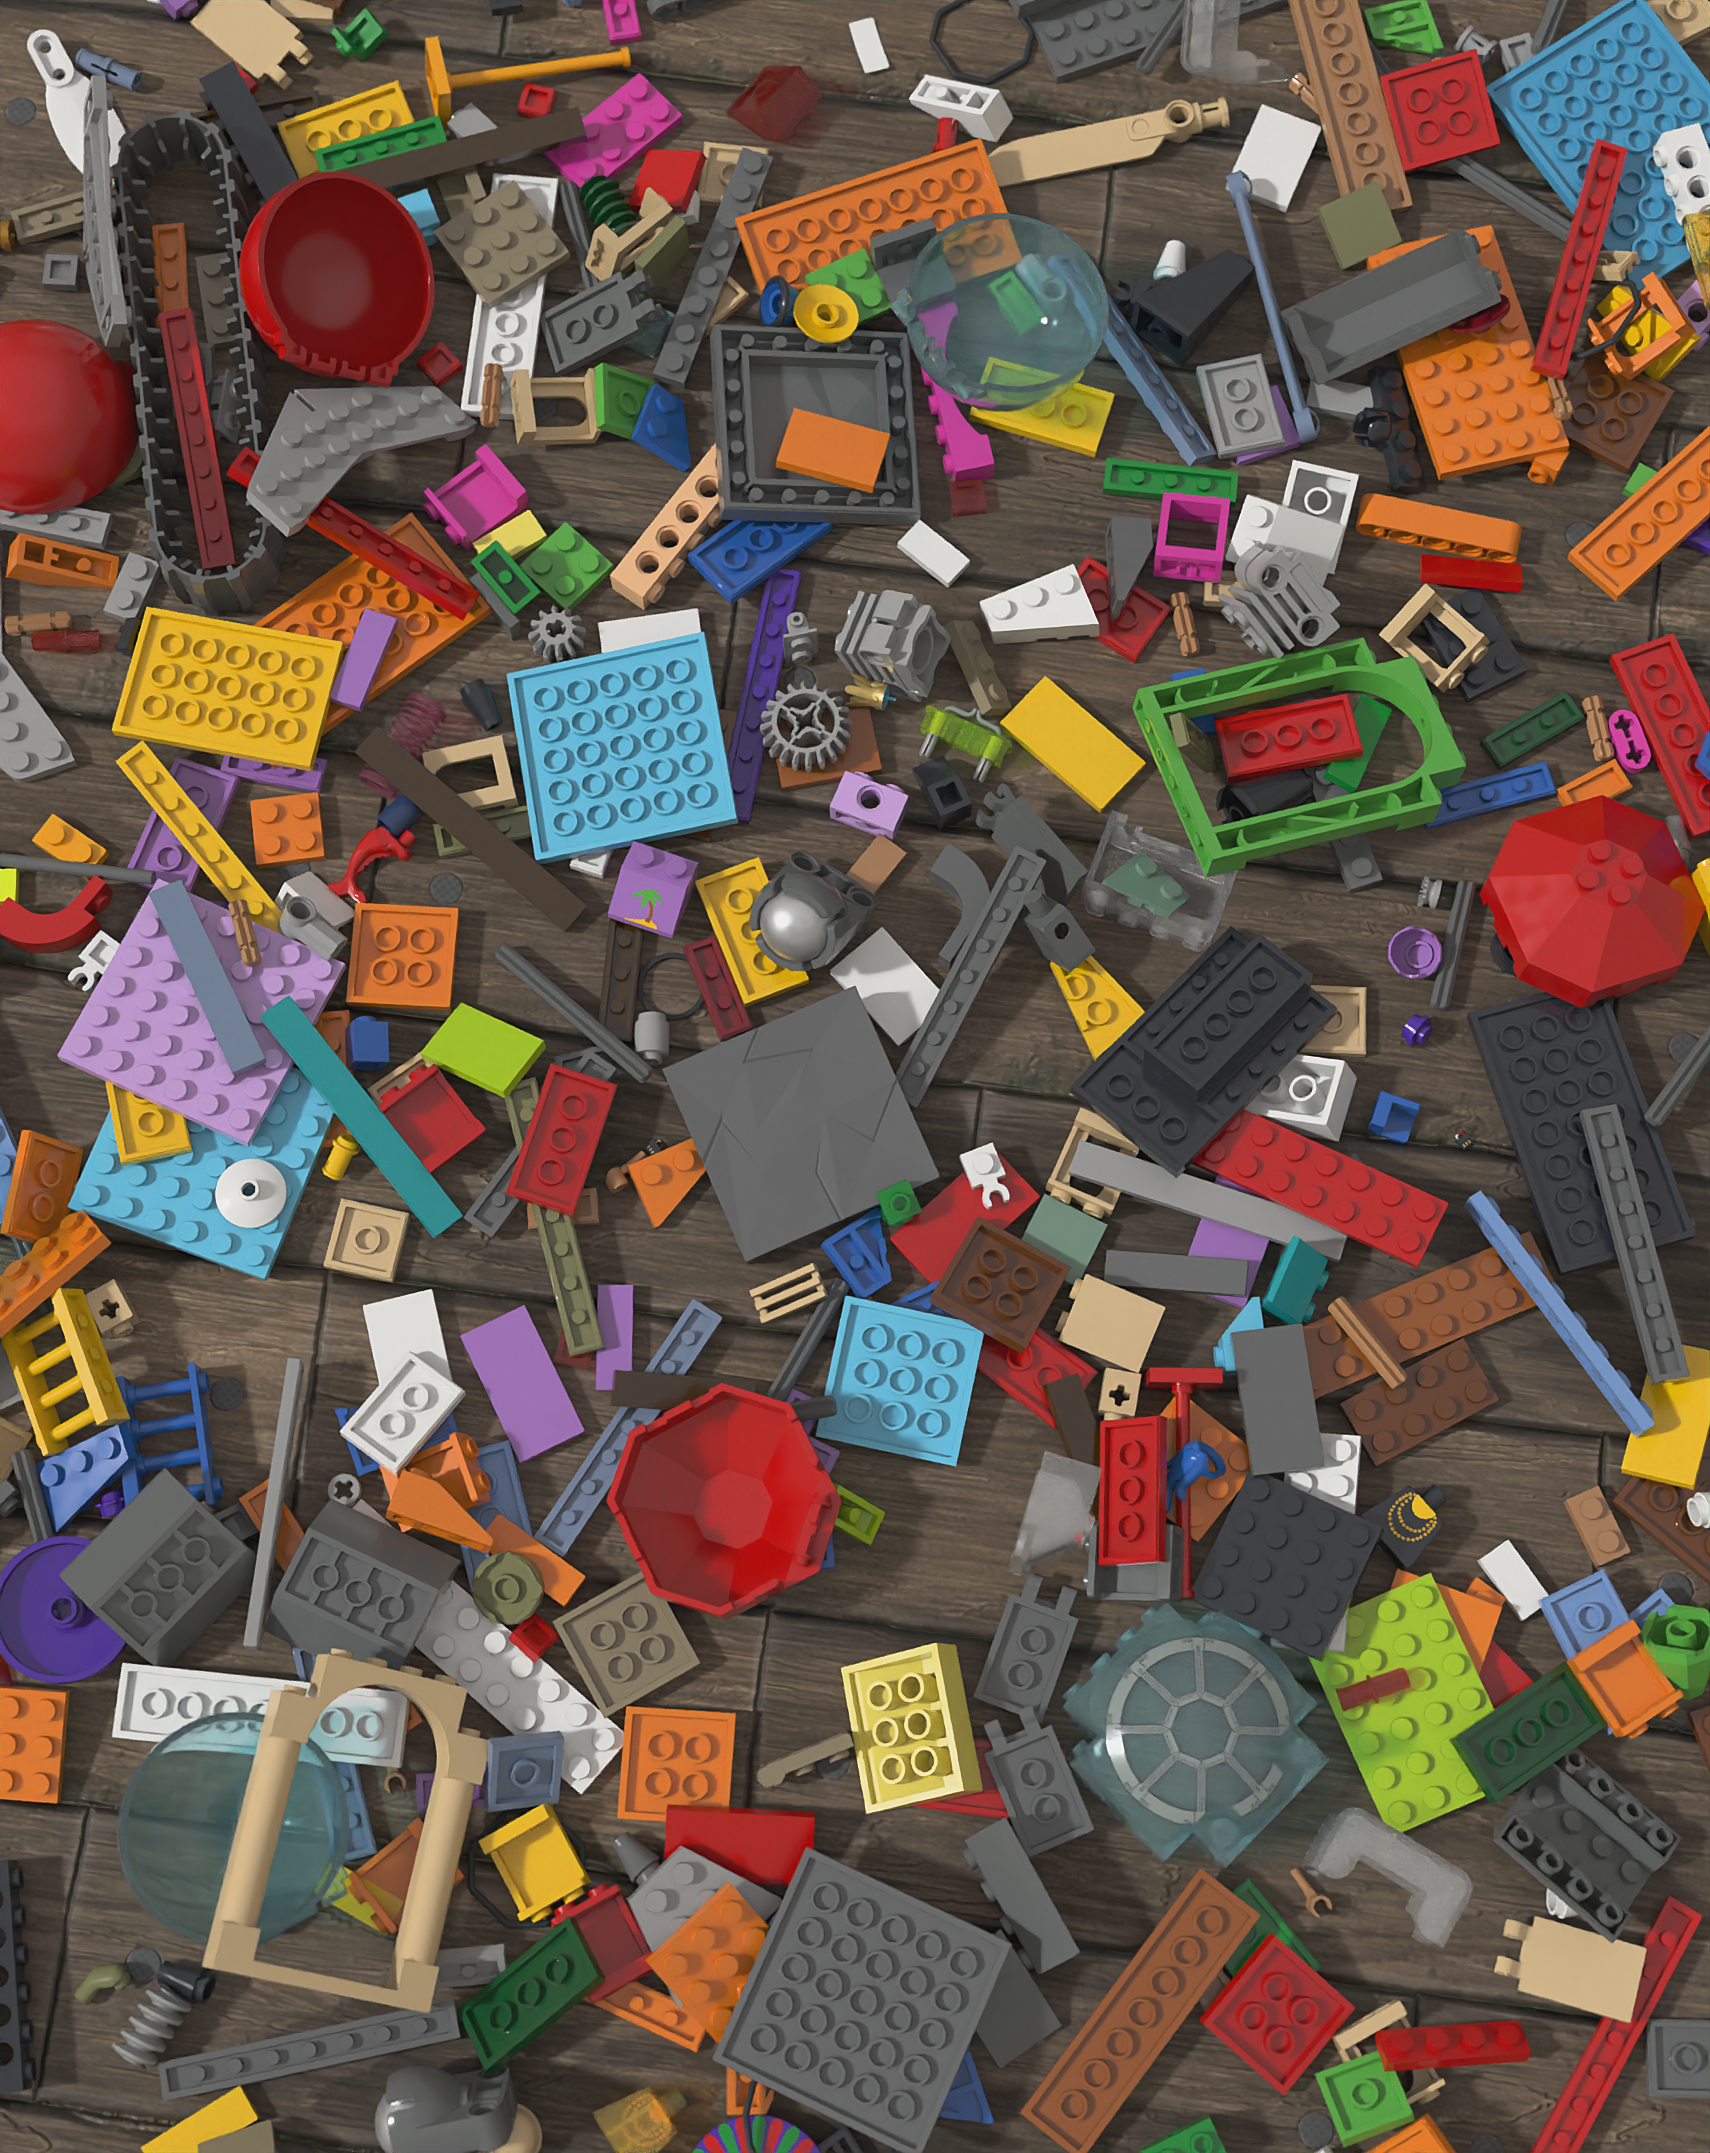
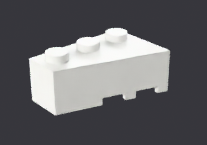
(1041, 609)

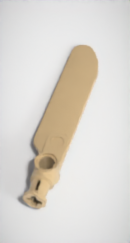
(1102, 142)

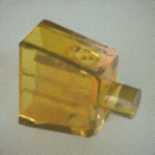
(641, 2120)

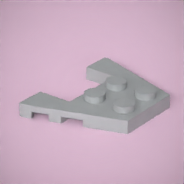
(681, 1889)

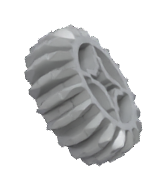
(785, 710)

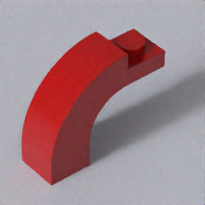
(58, 930)

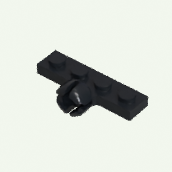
(1391, 429)

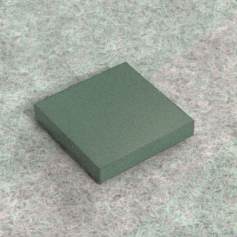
(1065, 1235)

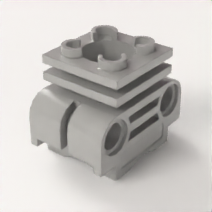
(1279, 601)
(893, 642)

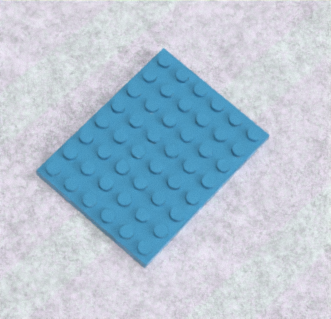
(1620, 84)

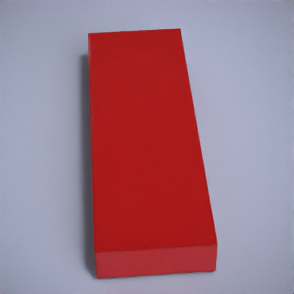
(1470, 573)

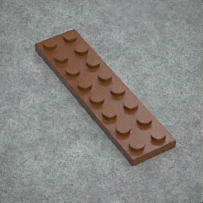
(1420, 1316)
(1140, 2013)

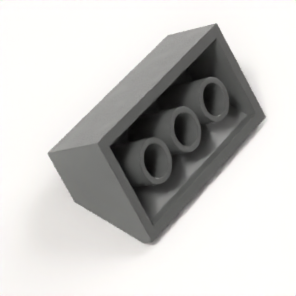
(1021, 1897)

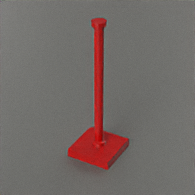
(1183, 1383)

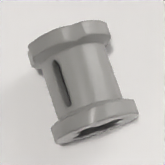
(1472, 40)

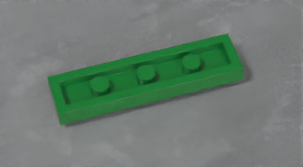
(381, 144)
(1153, 479)

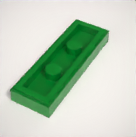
(1370, 722)

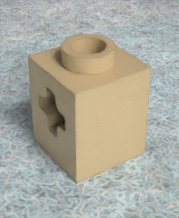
(102, 1300)
(1125, 1382)

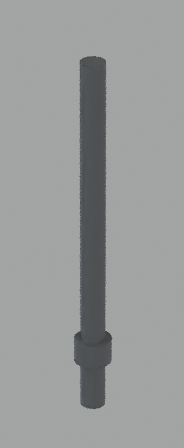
(77, 868)

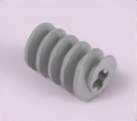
(152, 2026)

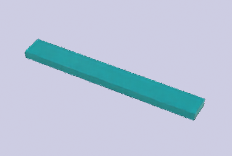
(361, 1116)

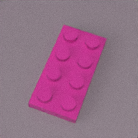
(617, 133)

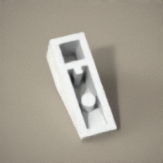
(976, 108)

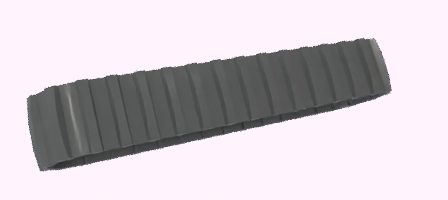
(143, 153)

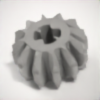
(552, 625)

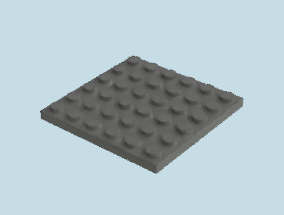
(862, 2002)

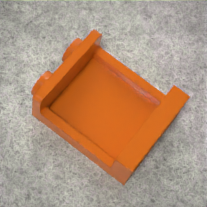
(454, 1468)
(1624, 1681)
(391, 1871)

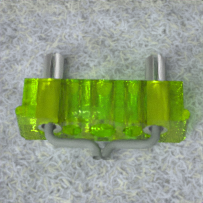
(965, 737)

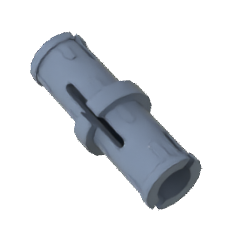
(116, 72)

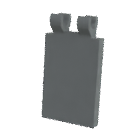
(598, 320)
(1019, 825)
(1028, 1650)
(1036, 1784)

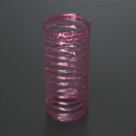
(421, 709)

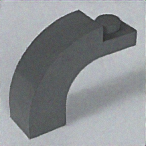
(967, 885)

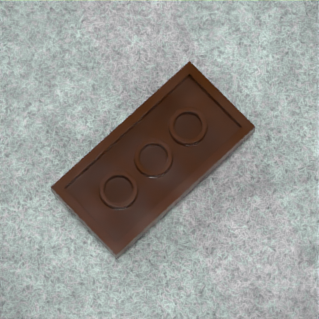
(1432, 1399)

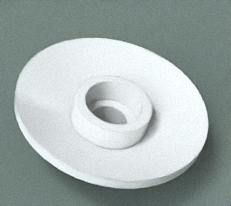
(258, 1208)

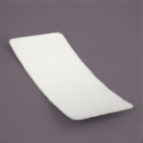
(868, 45)

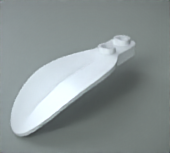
(67, 97)

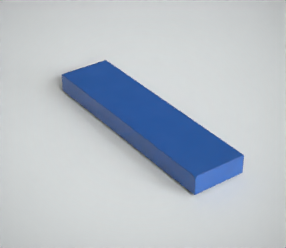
(1494, 794)

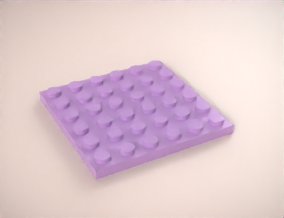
(155, 1041)

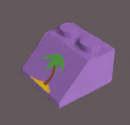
(653, 889)

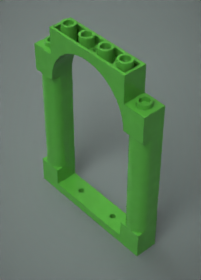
(1341, 667)

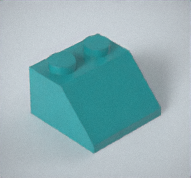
(1294, 1284)

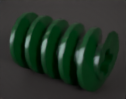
(607, 204)

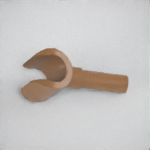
(615, 1177)
(392, 1772)
(1309, 1892)

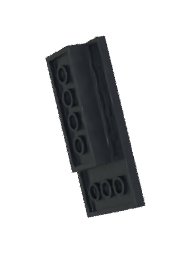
(1205, 1049)

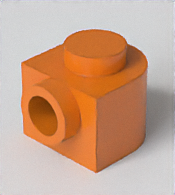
(1547, 467)

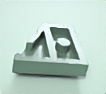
(1148, 886)

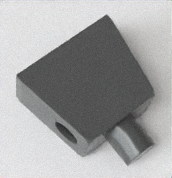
(1045, 922)

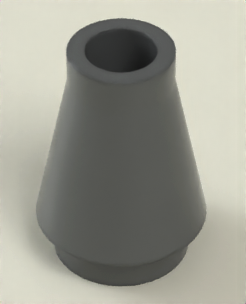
(636, 1858)

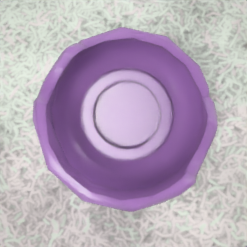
(1415, 952)

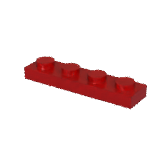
(1452, 2046)

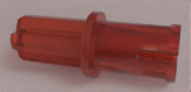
(66, 640)
(1373, 1688)

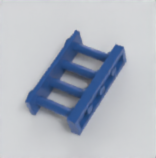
(133, 1476)

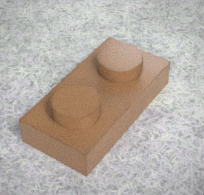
(1597, 1526)

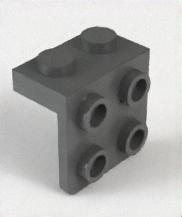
(896, 252)

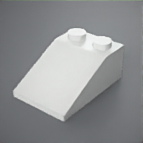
(1321, 493)
(1288, 527)
(1308, 1097)

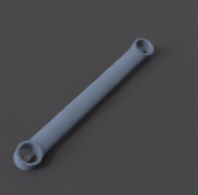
(1301, 413)

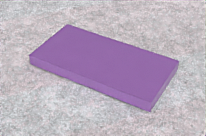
(159, 847)
(1225, 1242)
(522, 1384)

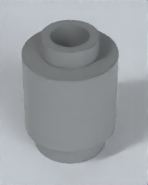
(652, 1037)

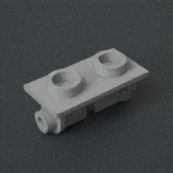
(226, 398)
(801, 641)

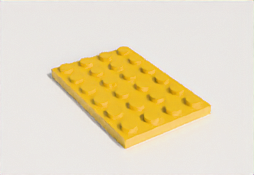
(228, 688)

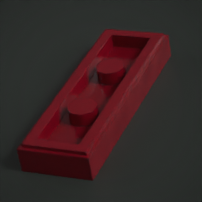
(717, 988)

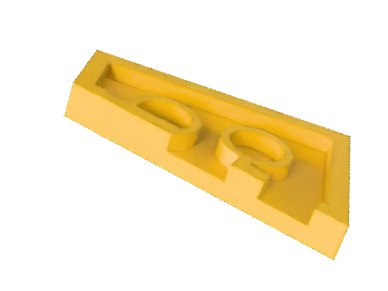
(1645, 331)
(1097, 1004)

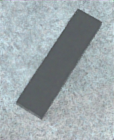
(1177, 1273)

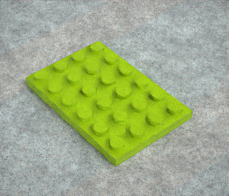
(1407, 1735)

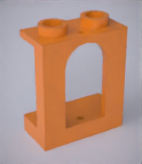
(1654, 293)

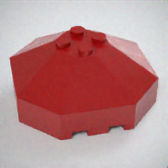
(1592, 901)
(724, 1501)

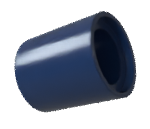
(399, 816)

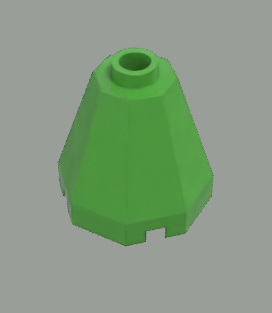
(1680, 1647)

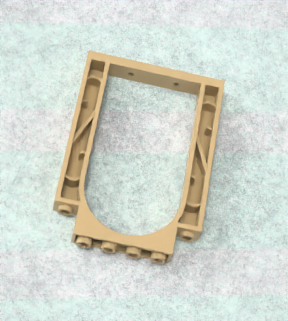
(284, 1729)

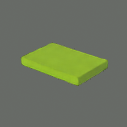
(483, 1050)

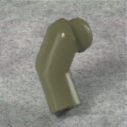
(102, 1977)

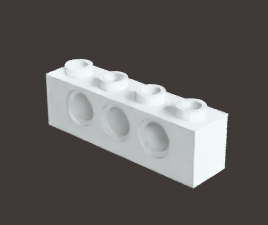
(1688, 147)

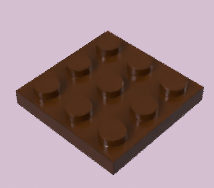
(1611, 411)
(999, 1284)

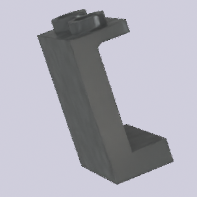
(1137, 1582)

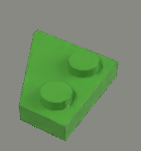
(1403, 26)

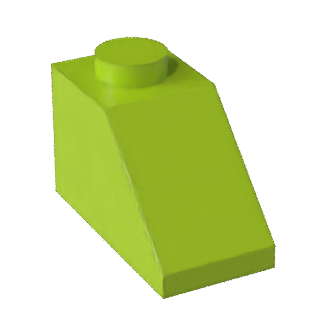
(857, 1517)

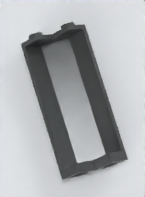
(1391, 306)

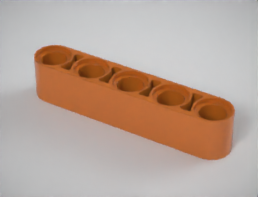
(1438, 528)

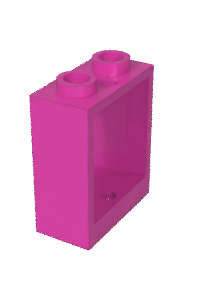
(1204, 564)

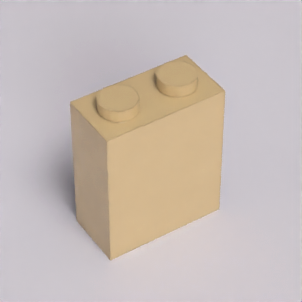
(1110, 1322)

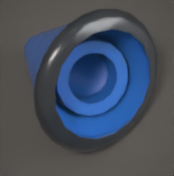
(777, 303)

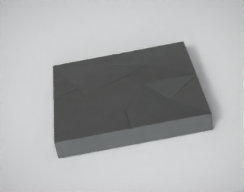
(771, 371)
(800, 1123)

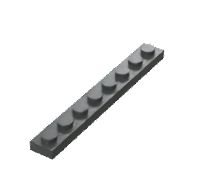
(712, 269)
(968, 974)
(1634, 1245)
(308, 2050)

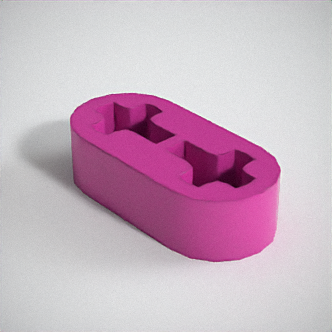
(1634, 739)

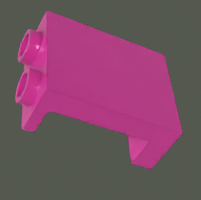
(476, 500)

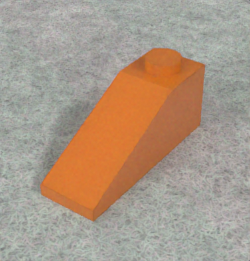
(60, 564)
(430, 1508)

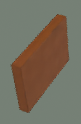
(860, 754)

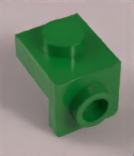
(360, 36)
(898, 1203)

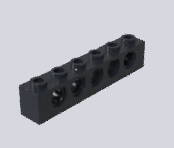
(16, 1992)

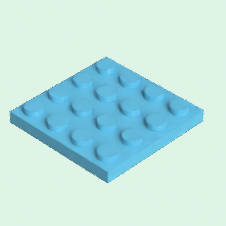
(901, 1380)

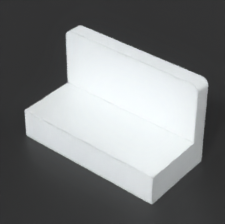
(328, 904)

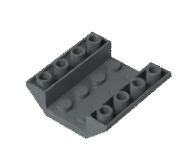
(161, 1571)
(358, 1588)
(1585, 1840)

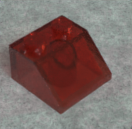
(775, 102)

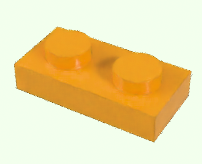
(68, 844)

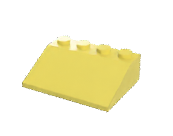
(911, 1728)

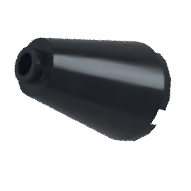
(1264, 795)

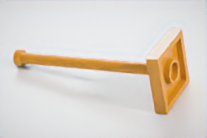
(442, 83)

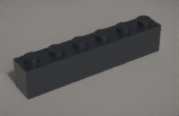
(248, 130)

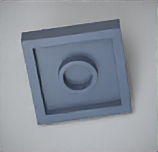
(523, 1771)

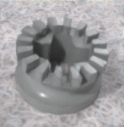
(1430, 891)
(356, 1489)

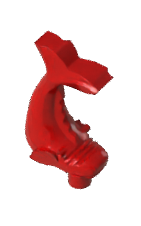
(374, 845)

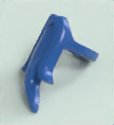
(1188, 1466)

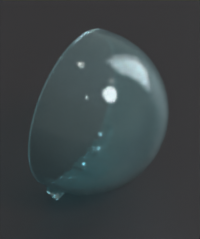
(1004, 311)
(184, 1816)

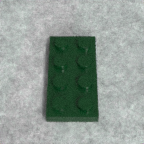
(1528, 1732)
(531, 1995)

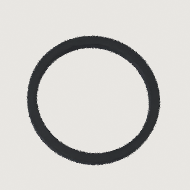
(649, 965)

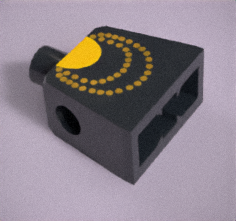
(1407, 1523)

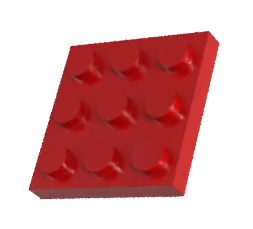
(1440, 111)
(1277, 2013)

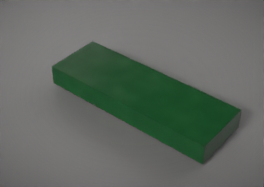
(1532, 730)

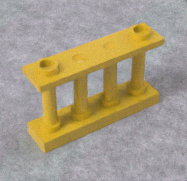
(91, 1362)

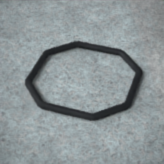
(985, 81)
(1629, 283)
(484, 1901)

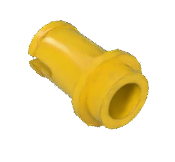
(344, 1148)

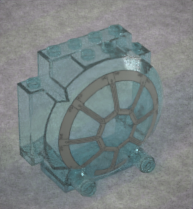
(1192, 1734)

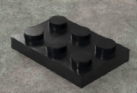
(1501, 661)

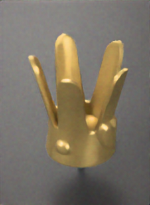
(869, 693)

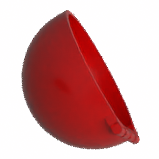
(338, 277)
(62, 416)

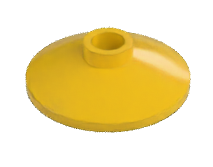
(827, 303)

